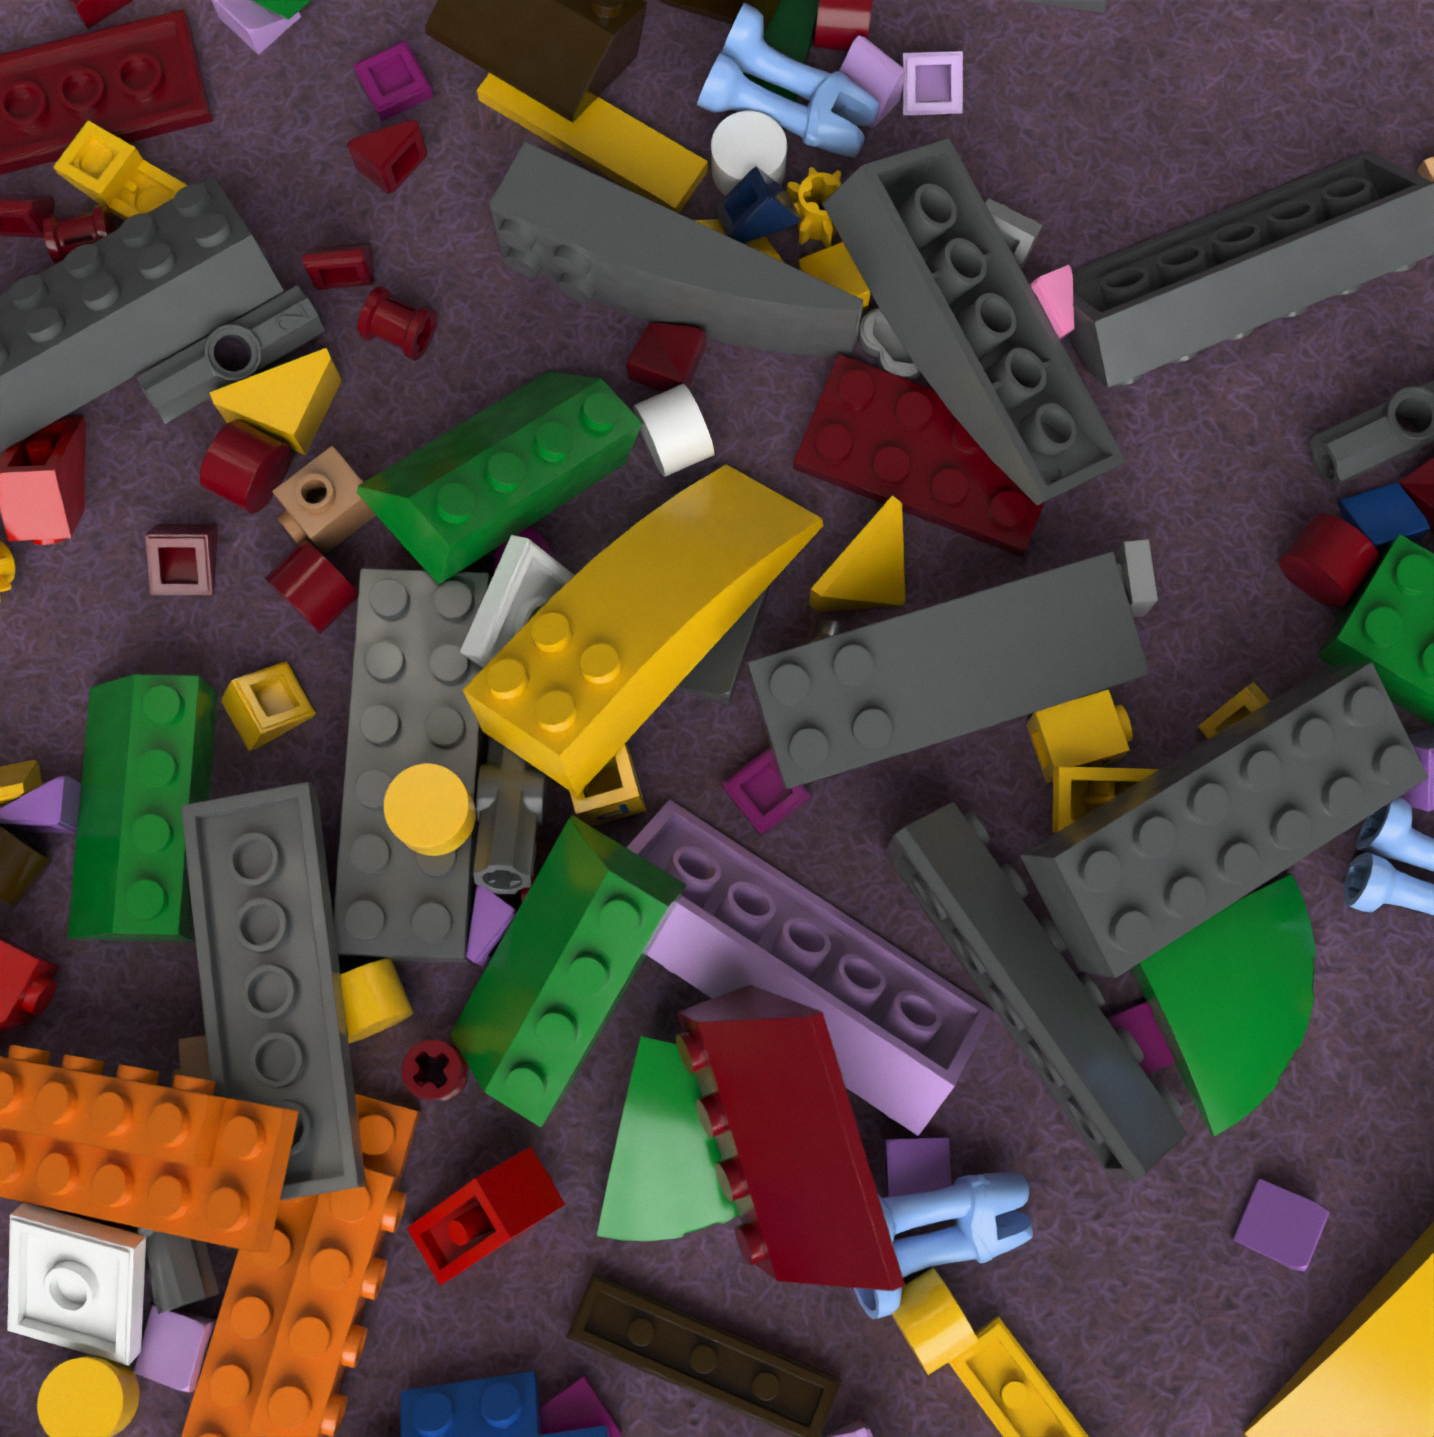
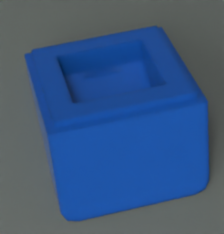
(1384, 515)

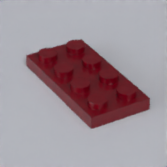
(902, 441)

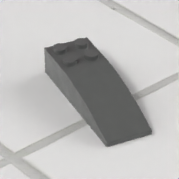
(660, 264)
(971, 318)
(946, 670)

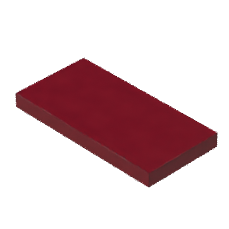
(123, 78)

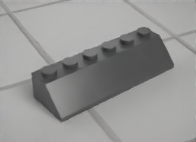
(1249, 266)
(1036, 992)

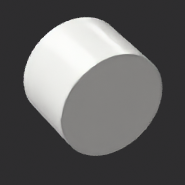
(746, 142)
(674, 430)

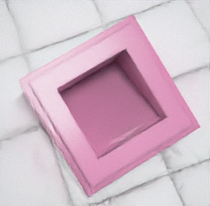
(1056, 298)

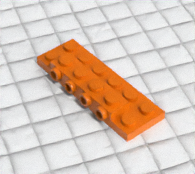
(141, 1149)
(298, 1309)

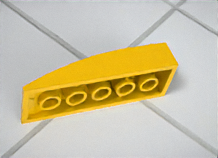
(635, 624)
(1373, 1369)

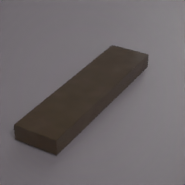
(703, 1358)

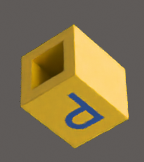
(1080, 733)
(611, 793)

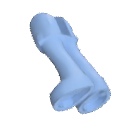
(834, 100)
(1373, 879)
(982, 1228)

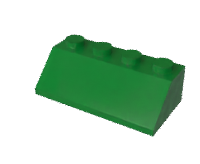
(502, 470)
(141, 761)
(562, 969)

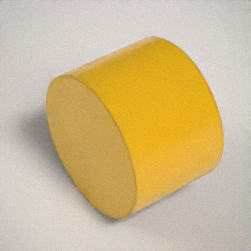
(429, 809)
(373, 999)
(933, 1322)
(88, 1398)

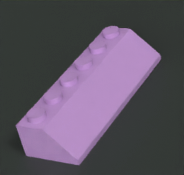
(744, 923)

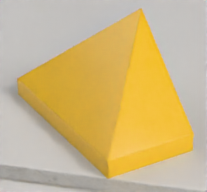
(869, 569)

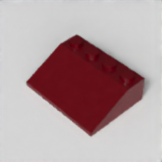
(787, 1141)

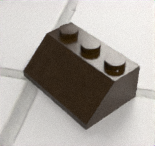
(545, 48)

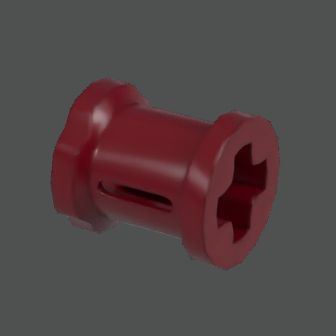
(59, 232)
(397, 323)
(415, 1070)

